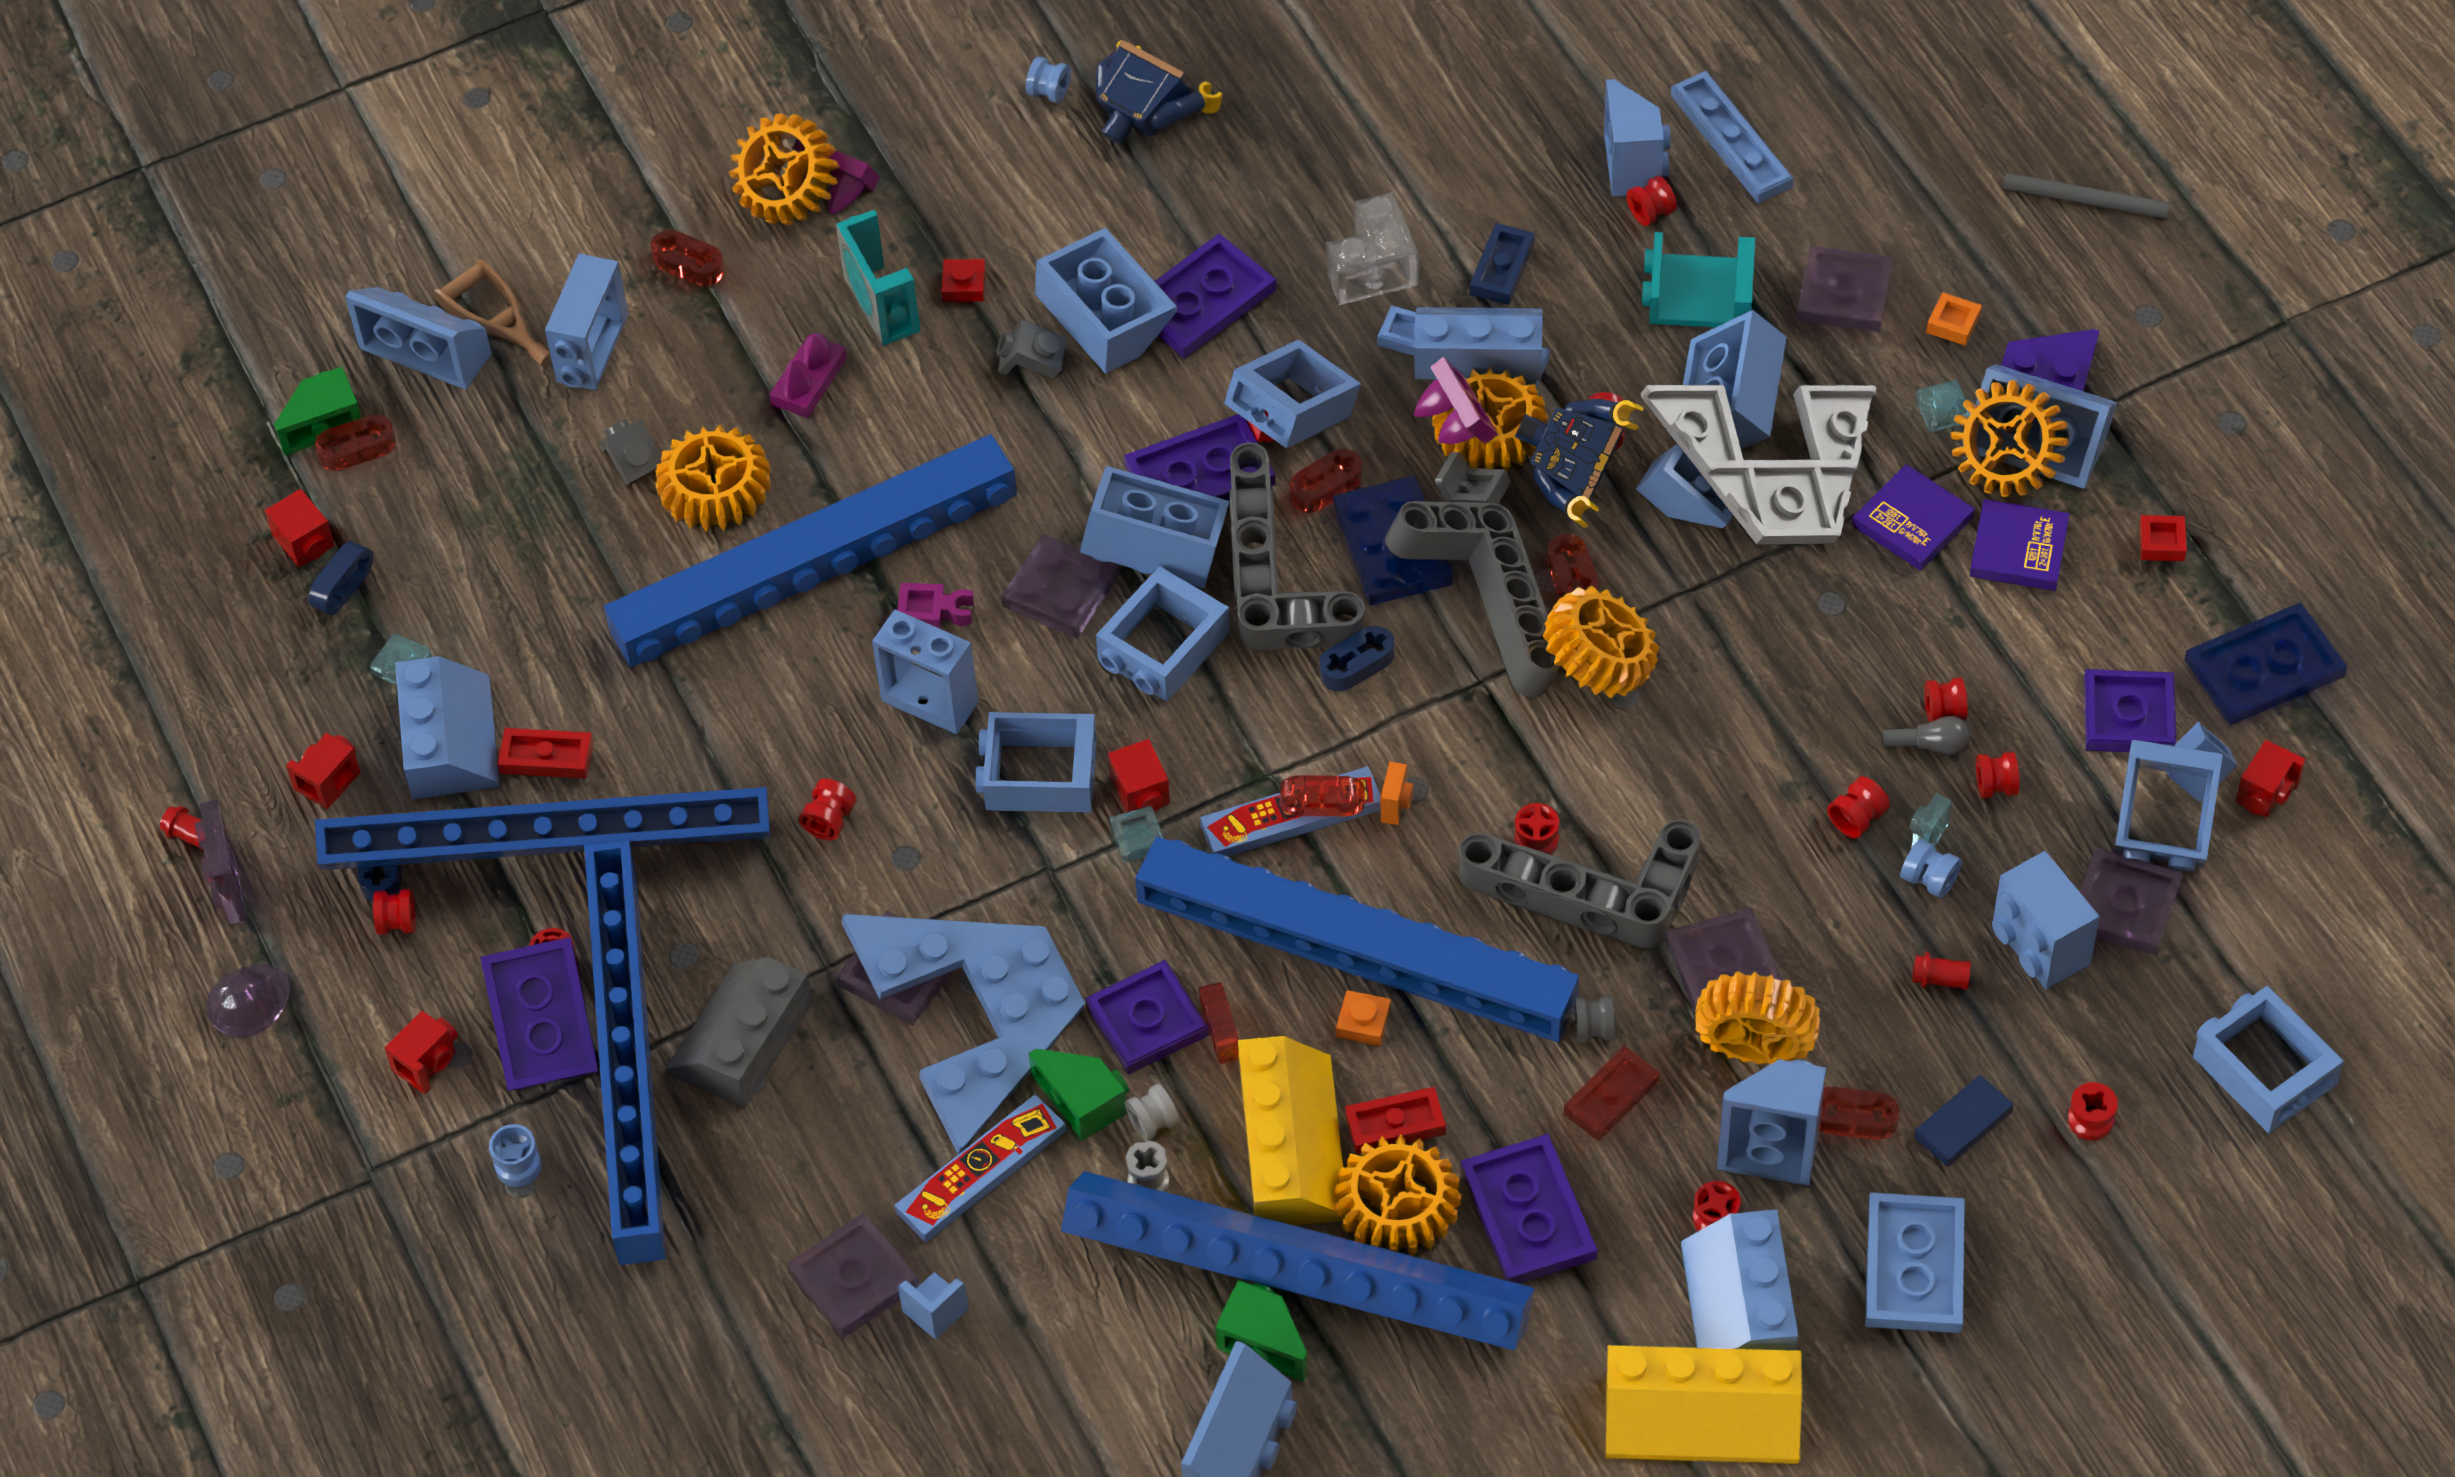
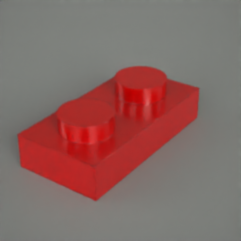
(545, 753)
(1406, 1114)

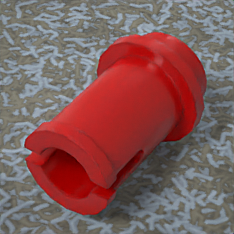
(180, 824)
(1941, 972)

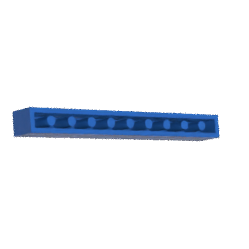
(810, 550)
(541, 828)
(1358, 938)
(624, 1054)
(1298, 1260)

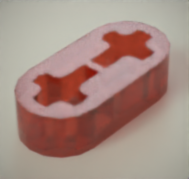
(688, 256)
(355, 442)
(1324, 478)
(1580, 569)
(1322, 795)
(1220, 1022)
(1856, 1112)

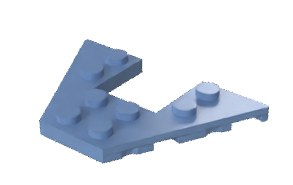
(1016, 981)

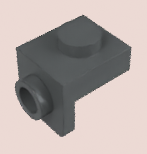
(1031, 348)
(631, 450)
(1466, 484)

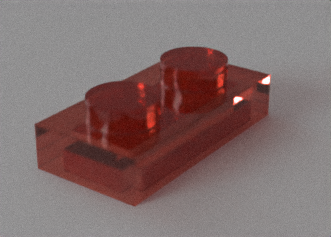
(1611, 1093)

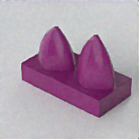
(851, 178)
(808, 375)
(1452, 391)

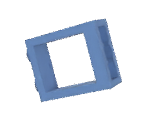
(586, 321)
(1289, 422)
(1182, 601)
(905, 684)
(1038, 731)
(2173, 760)
(2277, 1106)

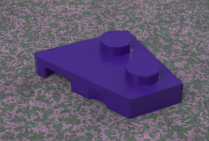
(2055, 358)

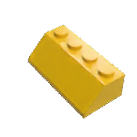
(1290, 1130)
(1703, 1404)

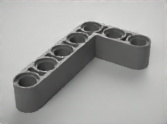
(1502, 571)

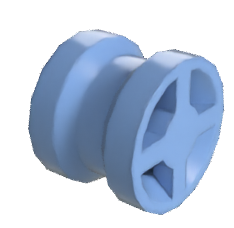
(1048, 79)

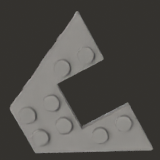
(1773, 497)

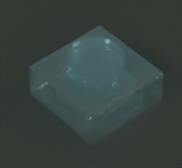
(1941, 404)
(397, 650)
(1932, 820)
(1135, 832)

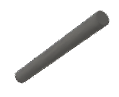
(2086, 195)

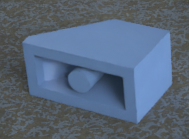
(1682, 491)

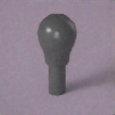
(1944, 735)

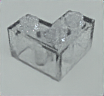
(1378, 256)

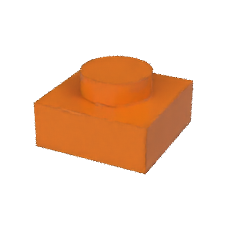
(1954, 319)
(1396, 793)
(1363, 1018)

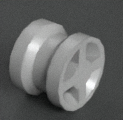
(1151, 1112)

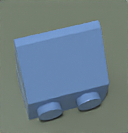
(1633, 139)

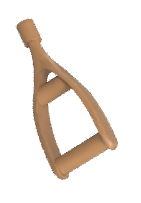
(500, 324)

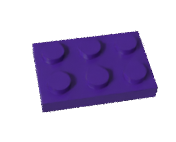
(1211, 293)
(1196, 458)
(539, 1014)
(1528, 1210)

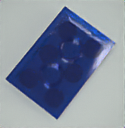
(1365, 520)
(2265, 663)

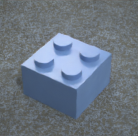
(2045, 920)

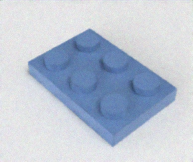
(1915, 1262)

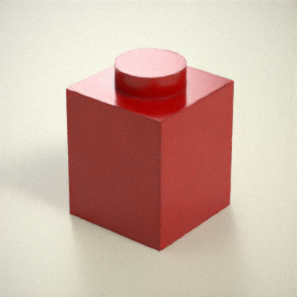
(300, 528)
(1139, 777)

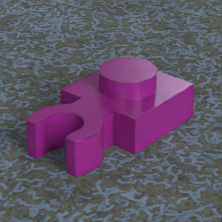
(931, 604)

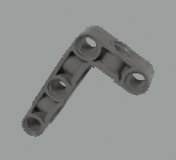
(1292, 618)
(1594, 898)

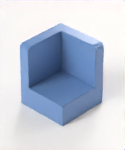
(2202, 739)
(934, 1303)

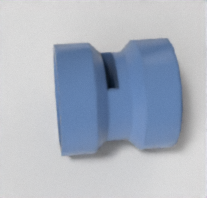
(1931, 868)
(515, 1155)

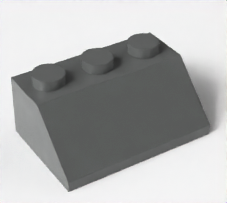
(743, 1029)

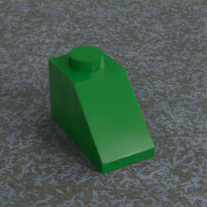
(315, 407)
(1080, 1089)
(1263, 1323)

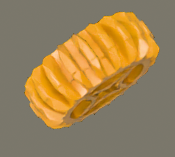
(755, 176)
(1505, 404)
(2023, 423)
(739, 474)
(1601, 641)
(1757, 1018)
(1381, 1177)

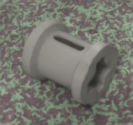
(1145, 1167)

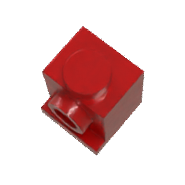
(325, 770)
(2269, 779)
(421, 1050)

